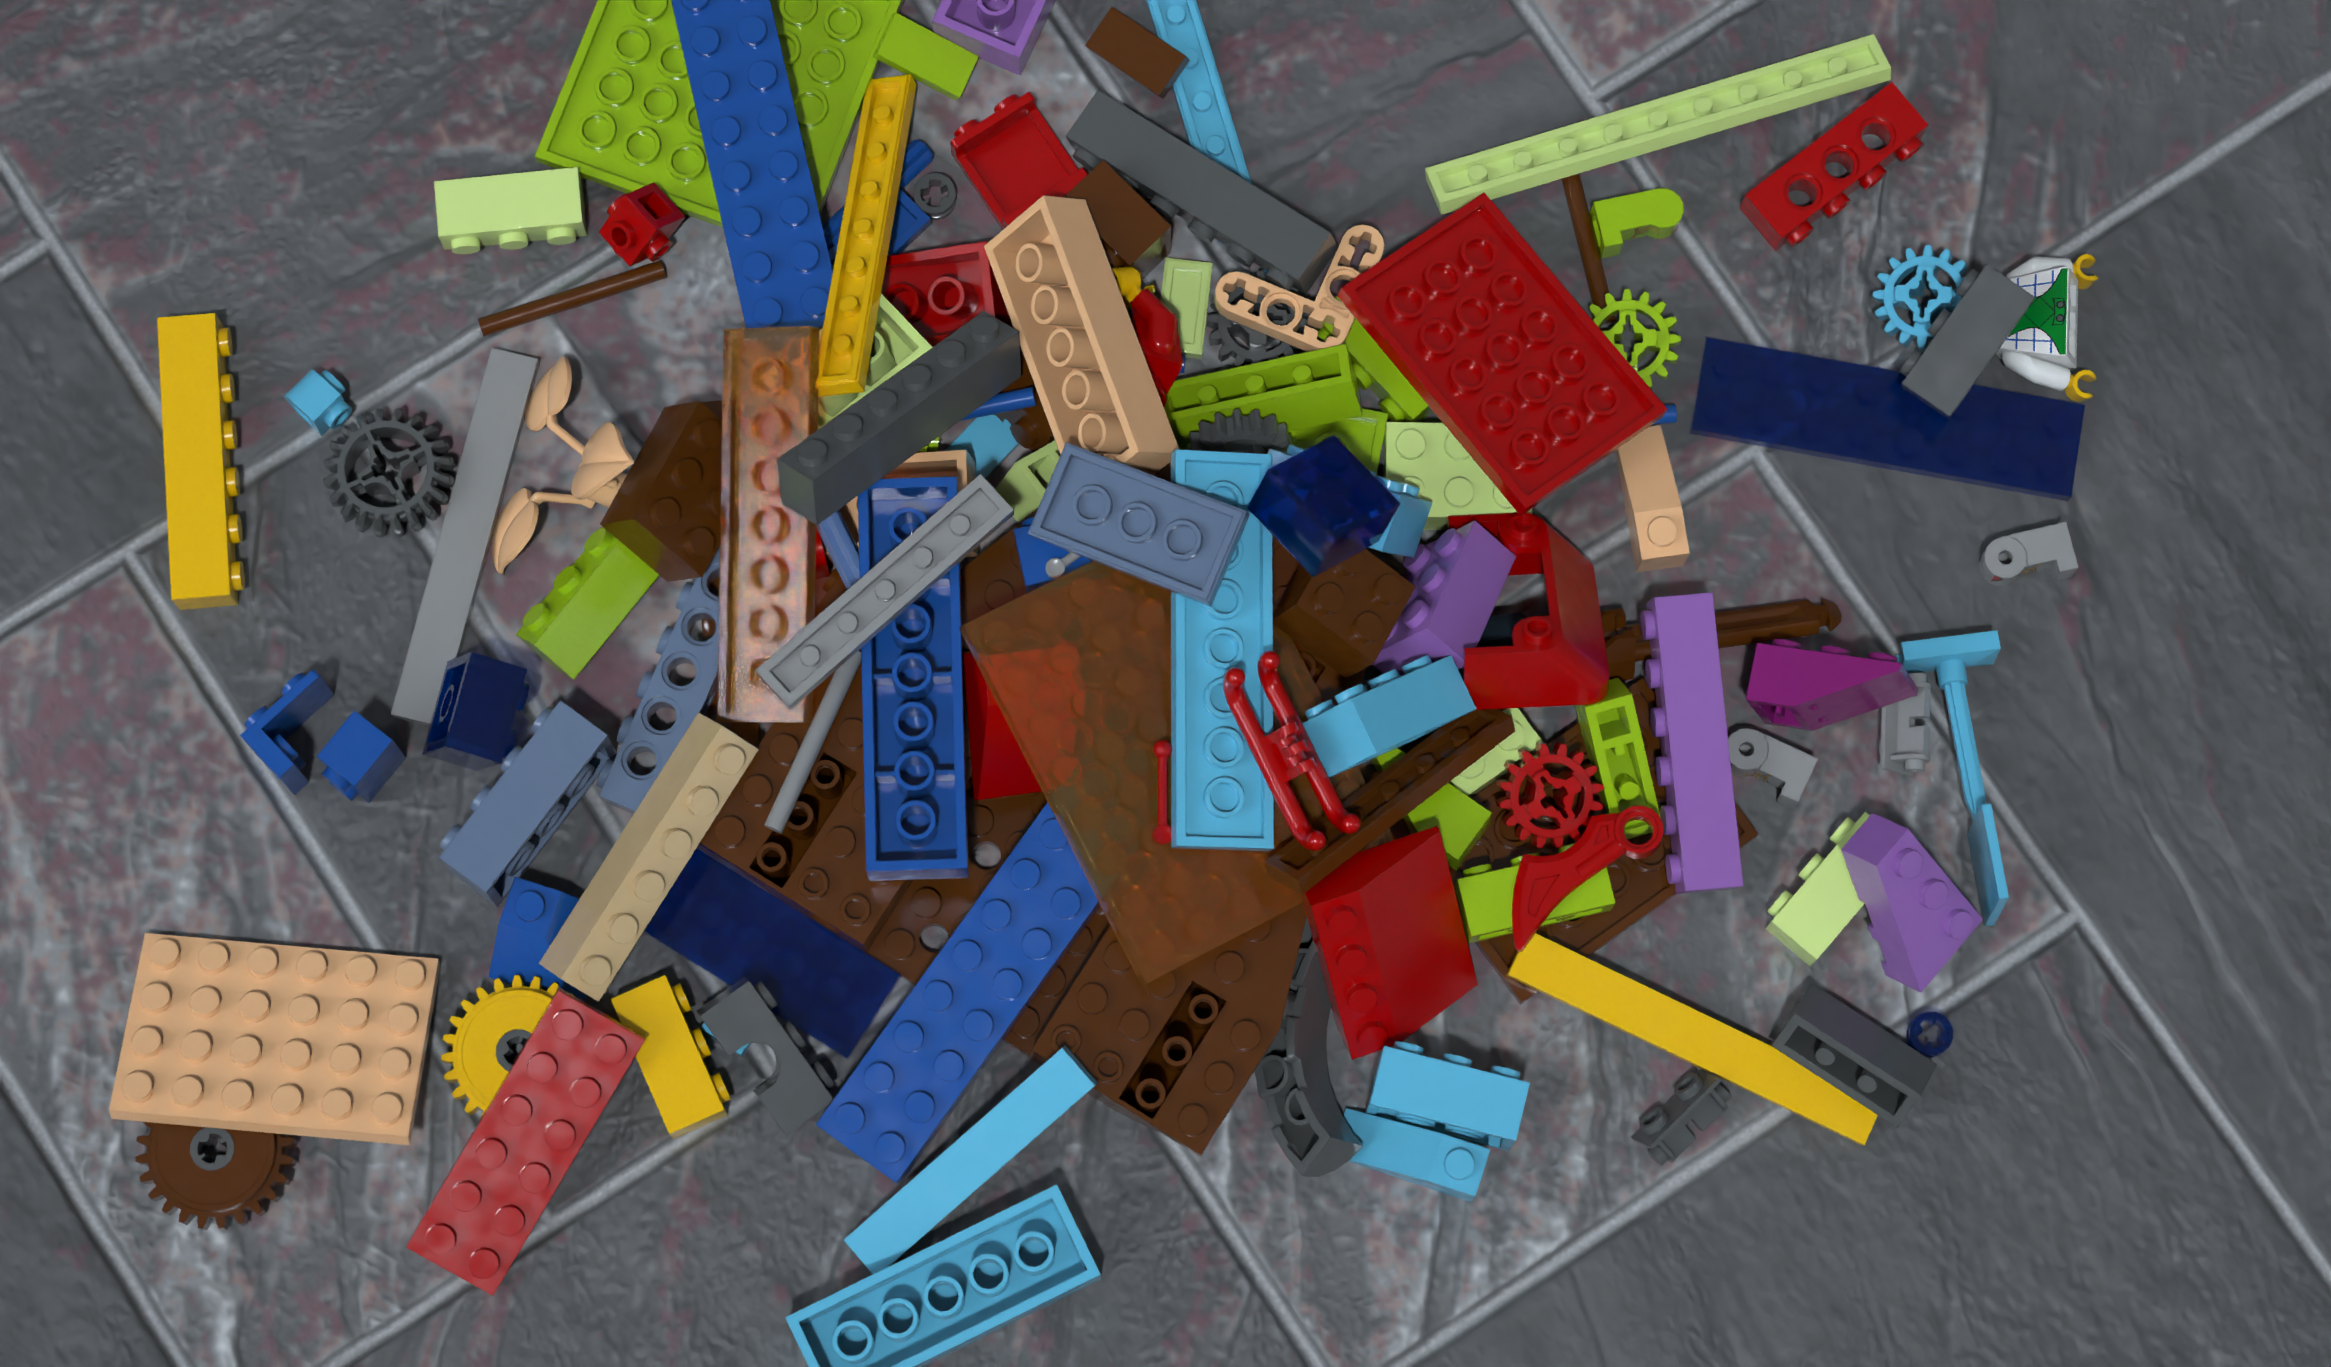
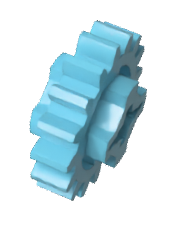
(1904, 295)

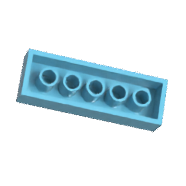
(951, 1290)

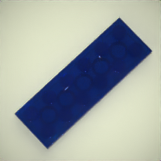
(744, 931)

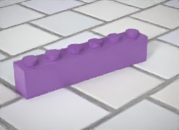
(1693, 743)

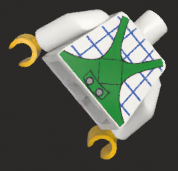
(2046, 336)

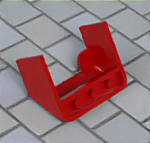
(1552, 656)

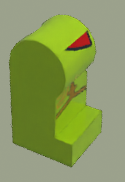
(1635, 216)

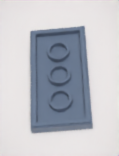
(1138, 524)

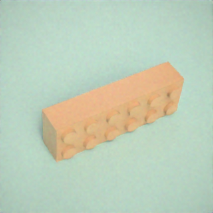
(1079, 335)

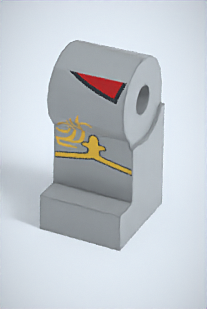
(2029, 552)
(1772, 763)

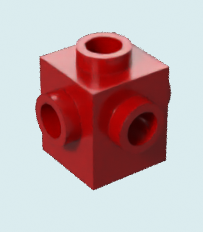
(641, 224)

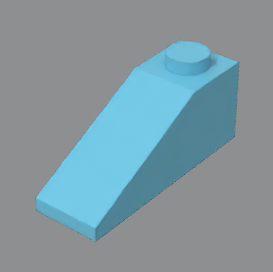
(1418, 1155)

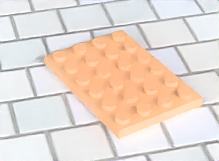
(275, 1039)

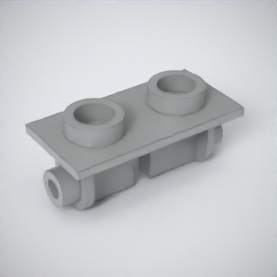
(1902, 744)

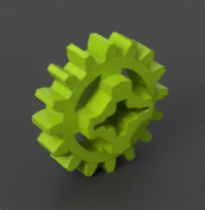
(1651, 339)

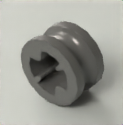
(922, 188)

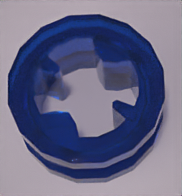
(1915, 1029)

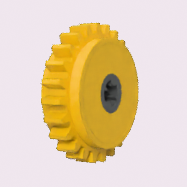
(487, 1037)

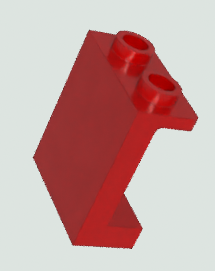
(1014, 158)

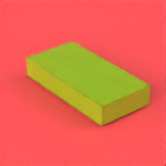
(925, 56)

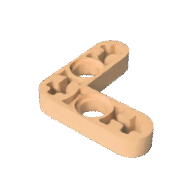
(1321, 311)

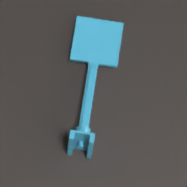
(1949, 659)

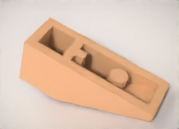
(1652, 502)

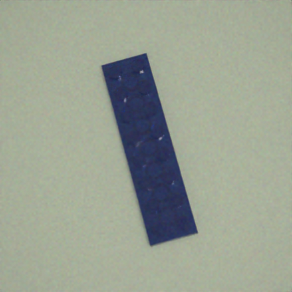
(1872, 421)

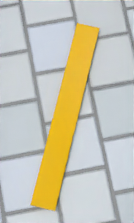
(865, 236)
(1688, 1036)

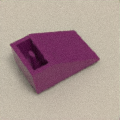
(1822, 687)

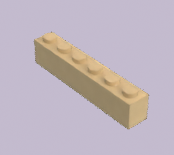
(648, 856)

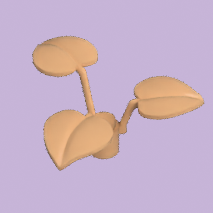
(595, 480)

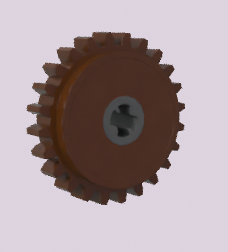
(216, 1189)

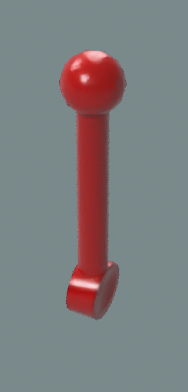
(1162, 833)

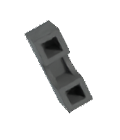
(795, 1088)

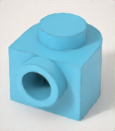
(319, 401)

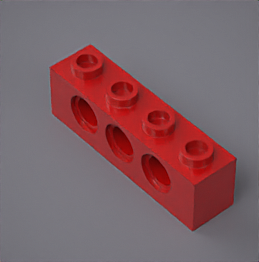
(1883, 115)

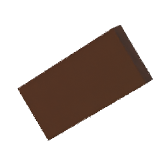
(1137, 52)

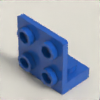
(271, 726)

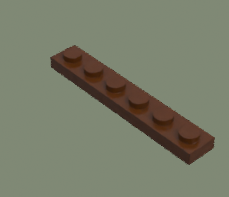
(1393, 795)

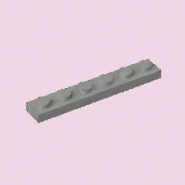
(884, 592)

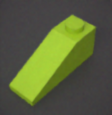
(1618, 752)
(1455, 814)

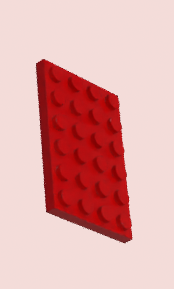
(1502, 353)

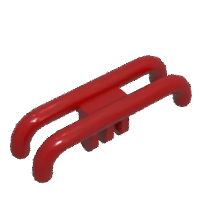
(1286, 754)

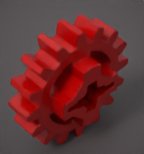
(1532, 807)

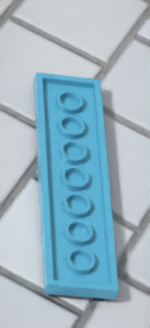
(1215, 781)

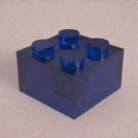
(1323, 505)
(476, 712)

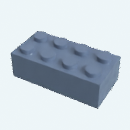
(527, 802)

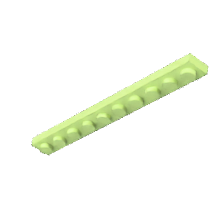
(1659, 123)

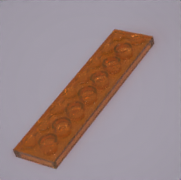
(763, 544)

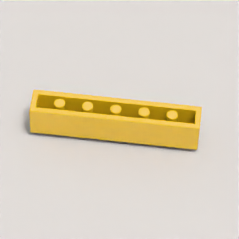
(199, 462)

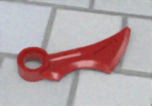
(1548, 880)

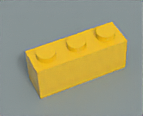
(673, 1056)

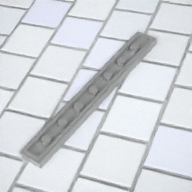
(466, 532)

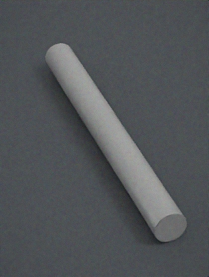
(812, 744)

